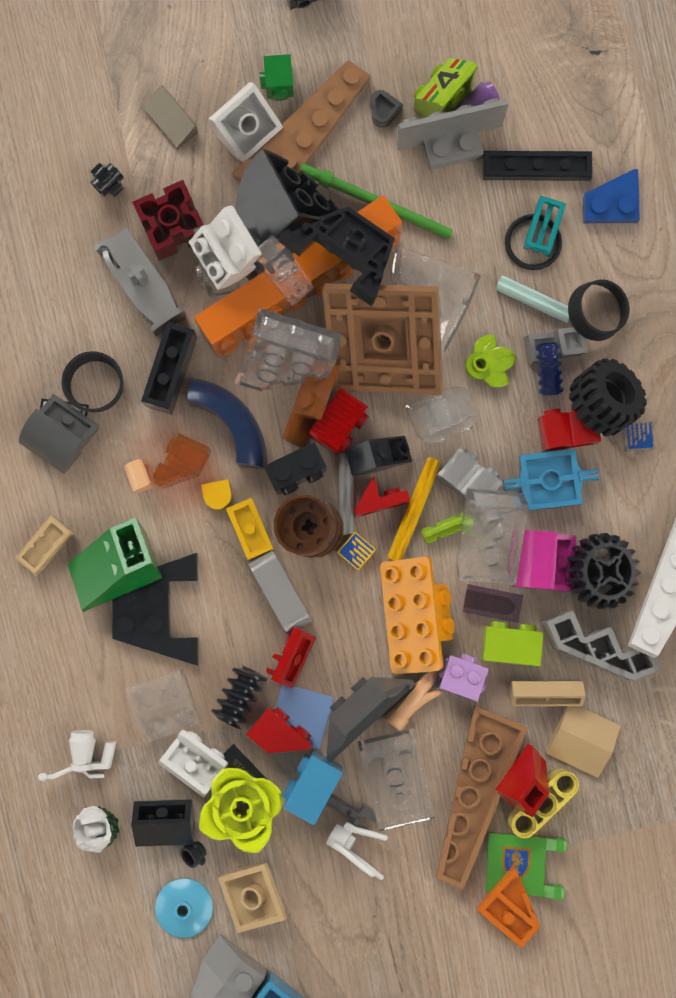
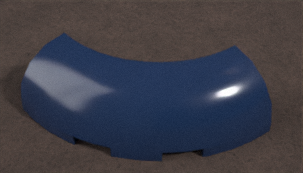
(237, 417)

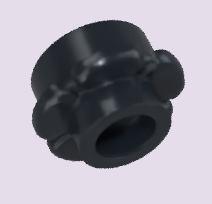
(193, 854)

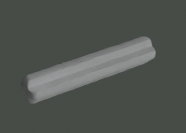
(346, 494)

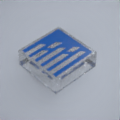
(639, 437)

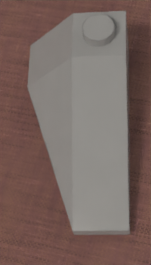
(228, 972)

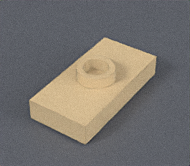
(44, 545)

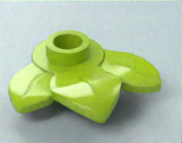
(493, 360)

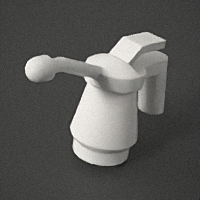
(82, 748)

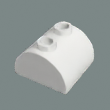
(245, 123)

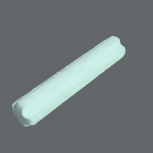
(533, 298)

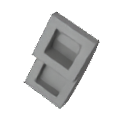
(571, 343)

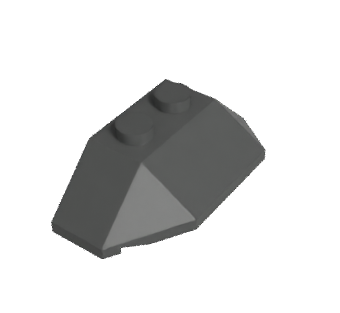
(362, 709)

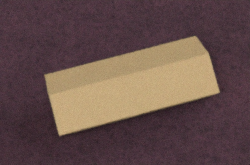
(547, 693)

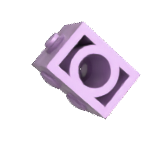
(463, 676)

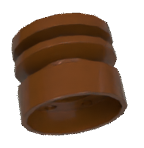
(297, 517)

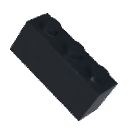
(169, 368)

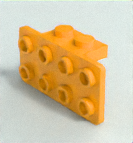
(415, 615)

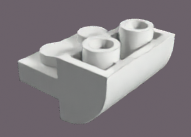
(225, 248)

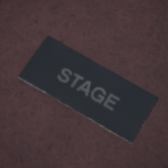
(237, 759)

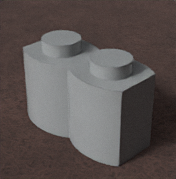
(464, 473)

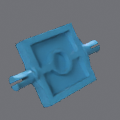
(550, 479)

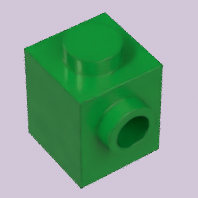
(277, 77)

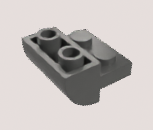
(57, 433)

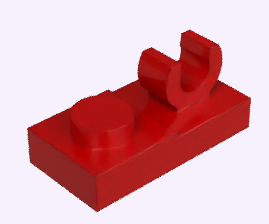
(294, 656)

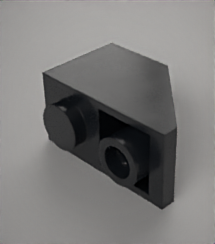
(378, 455)

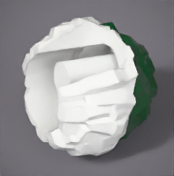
(95, 829)

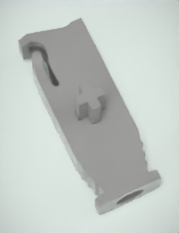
(140, 281)

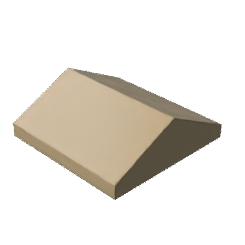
(583, 740)
(252, 897)

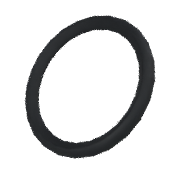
(531, 266)

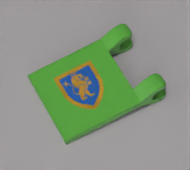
(527, 857)

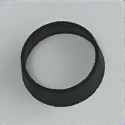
(578, 319)
(77, 362)

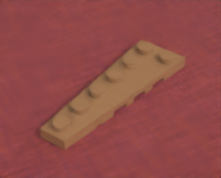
(314, 119)
(486, 759)

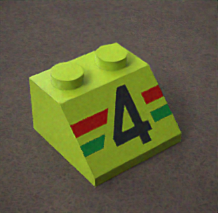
(447, 87)

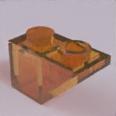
(184, 461)

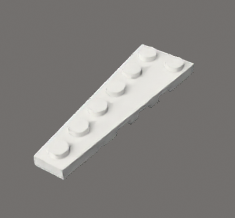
(659, 609)

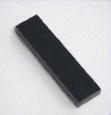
(537, 165)

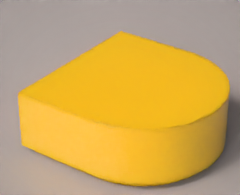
(217, 494)

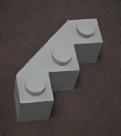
(597, 648)

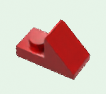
(372, 502)

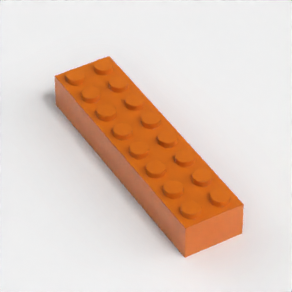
(233, 316)

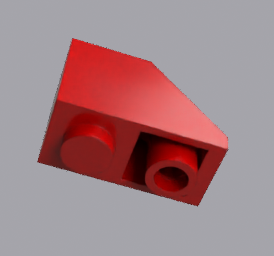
(277, 735)
(526, 782)

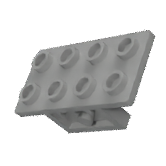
(452, 135)

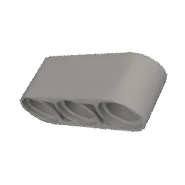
(280, 592)

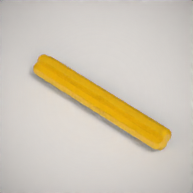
(414, 509)

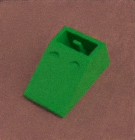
(114, 565)

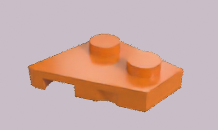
(510, 908)

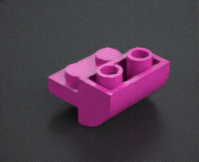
(544, 561)

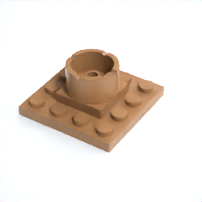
(387, 344)

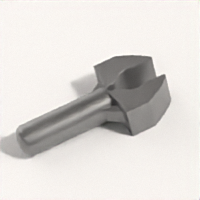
(351, 812)

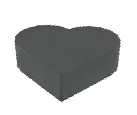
(384, 108)

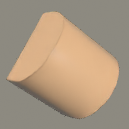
(139, 475)

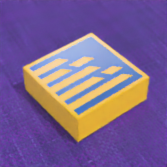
(356, 551)

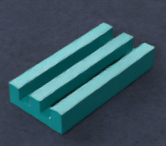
(537, 247)

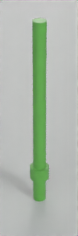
(326, 179)

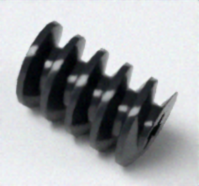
(239, 696)

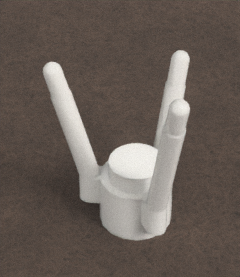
(342, 841)

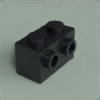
(296, 468)
(163, 822)

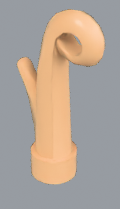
(412, 701)

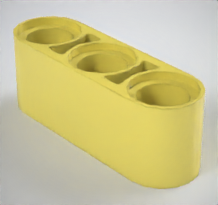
(557, 799)

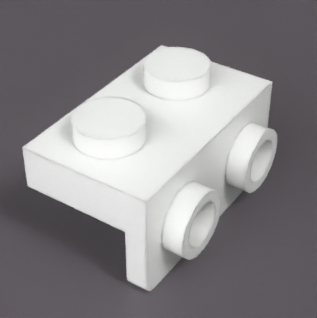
(193, 762)

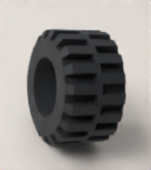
(607, 397)

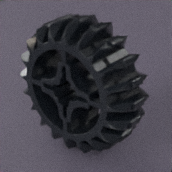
(617, 569)

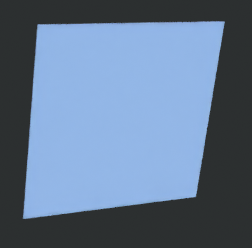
(306, 709)

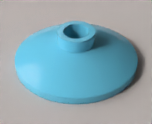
(186, 893)

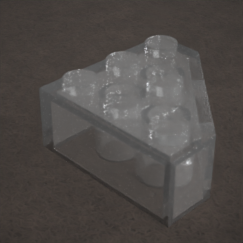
(286, 352)

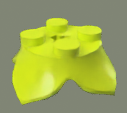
(222, 822)

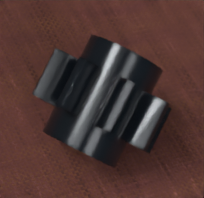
(107, 179)

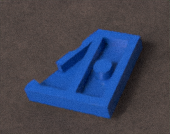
(613, 201)

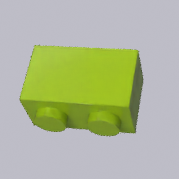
(512, 645)

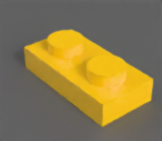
(249, 529)

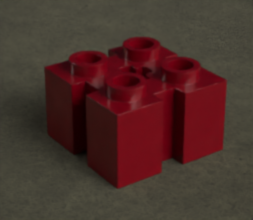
(155, 213)

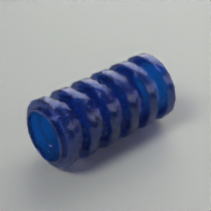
(549, 368)

